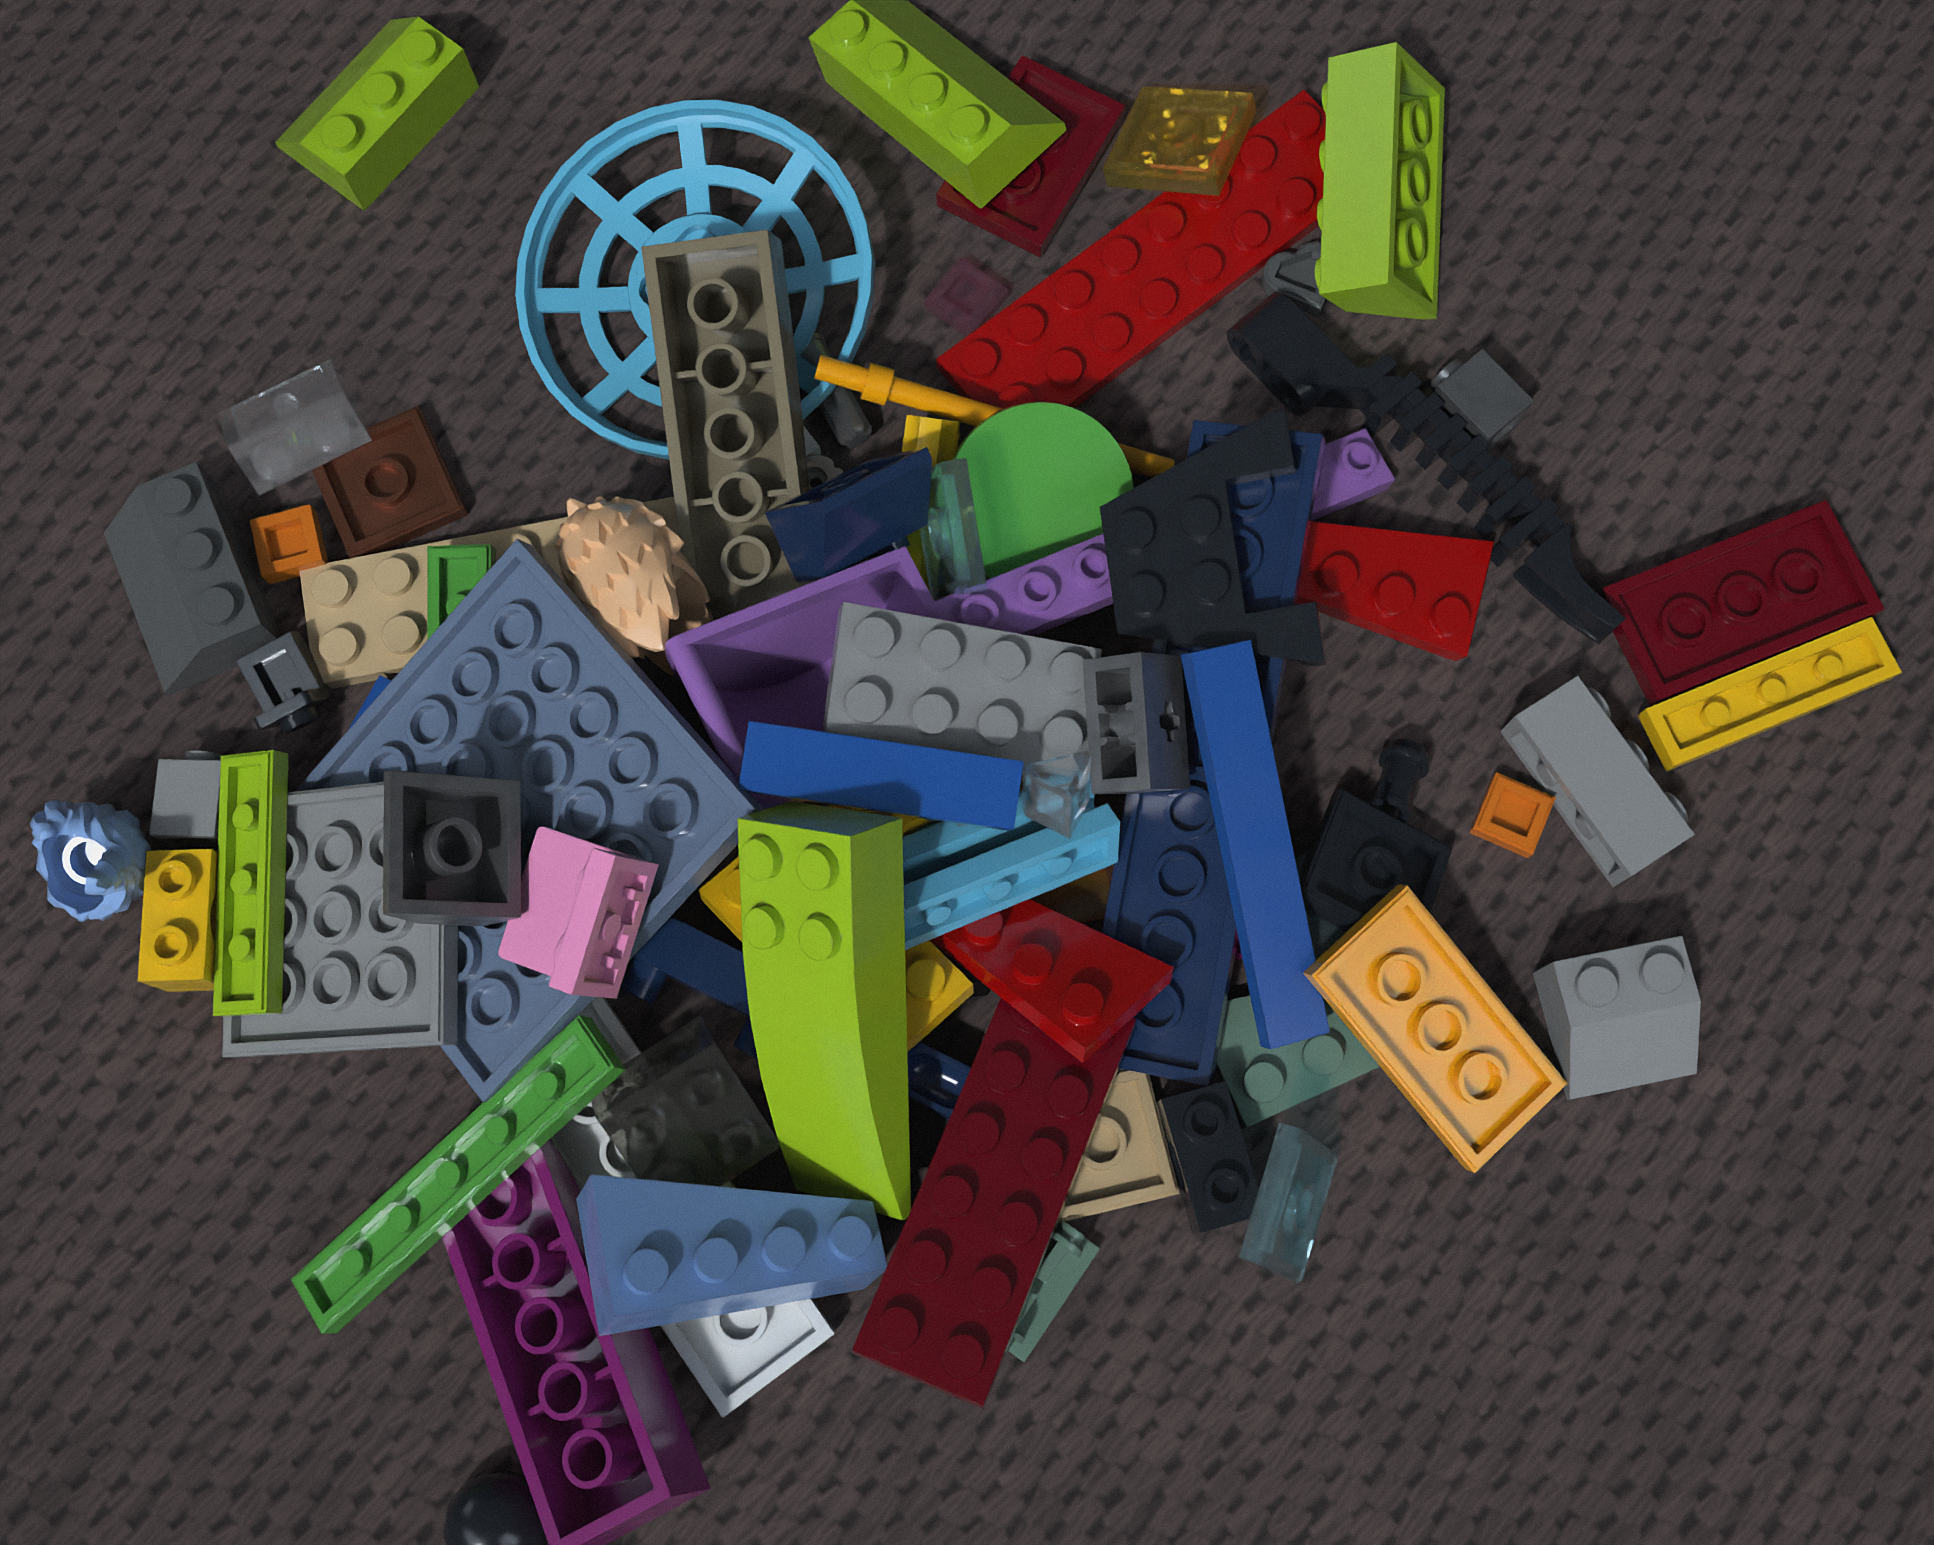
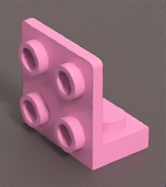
(578, 913)

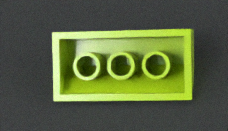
(933, 95)
(1381, 184)

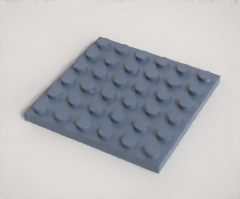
(547, 698)

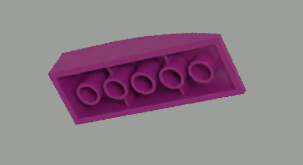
(582, 1408)

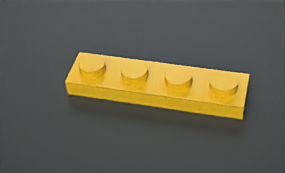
(1769, 693)

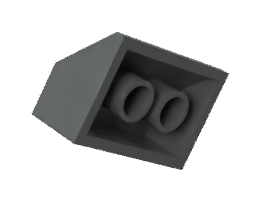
(189, 578)

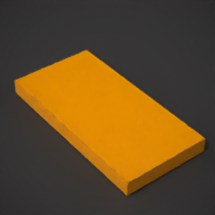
(1435, 1027)

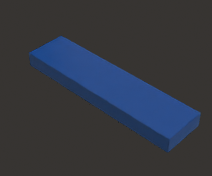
(881, 776)

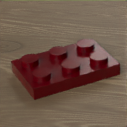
(1042, 194)

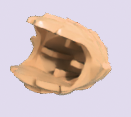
(631, 575)

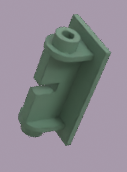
(1059, 1273)

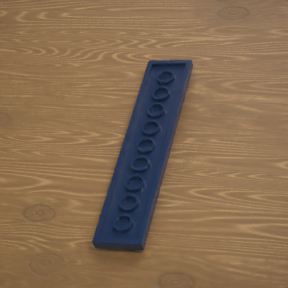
(1170, 872)

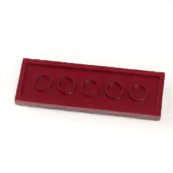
(988, 1208)

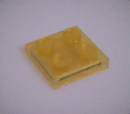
(1180, 140)

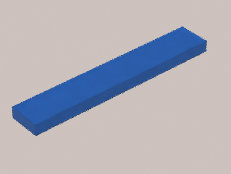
(1254, 842)

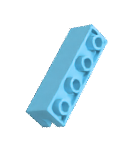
(975, 871)

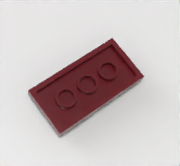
(1740, 602)

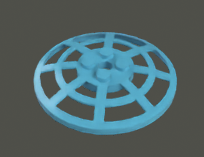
(619, 218)

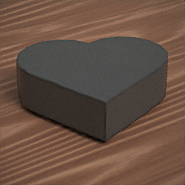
(1295, 277)

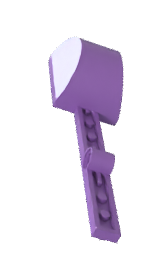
(778, 654)

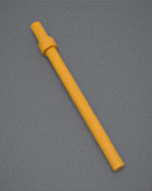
(879, 385)

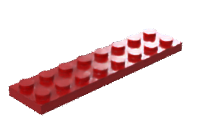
(1149, 273)

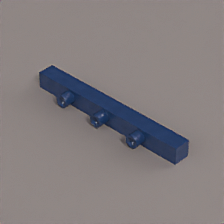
(720, 975)

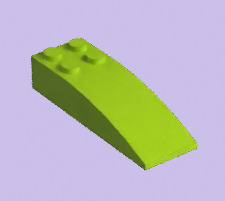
(830, 995)

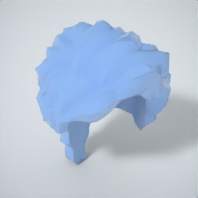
(90, 857)

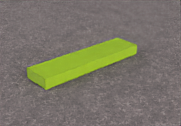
(251, 884)

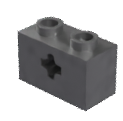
(1136, 723)

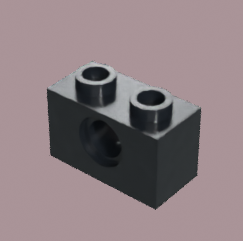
(1209, 1157)

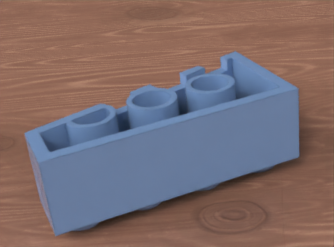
(710, 1251)

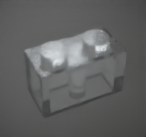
(294, 427)

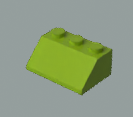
(381, 109)

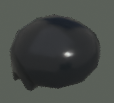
(493, 1511)

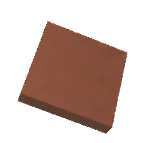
(390, 487)

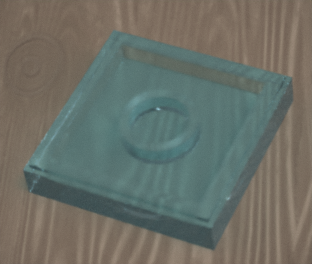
(952, 534)
(1289, 1204)

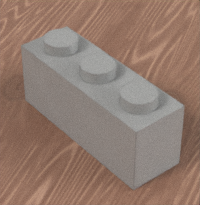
(1597, 780)

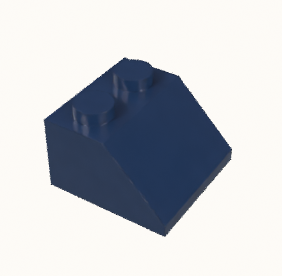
(854, 515)

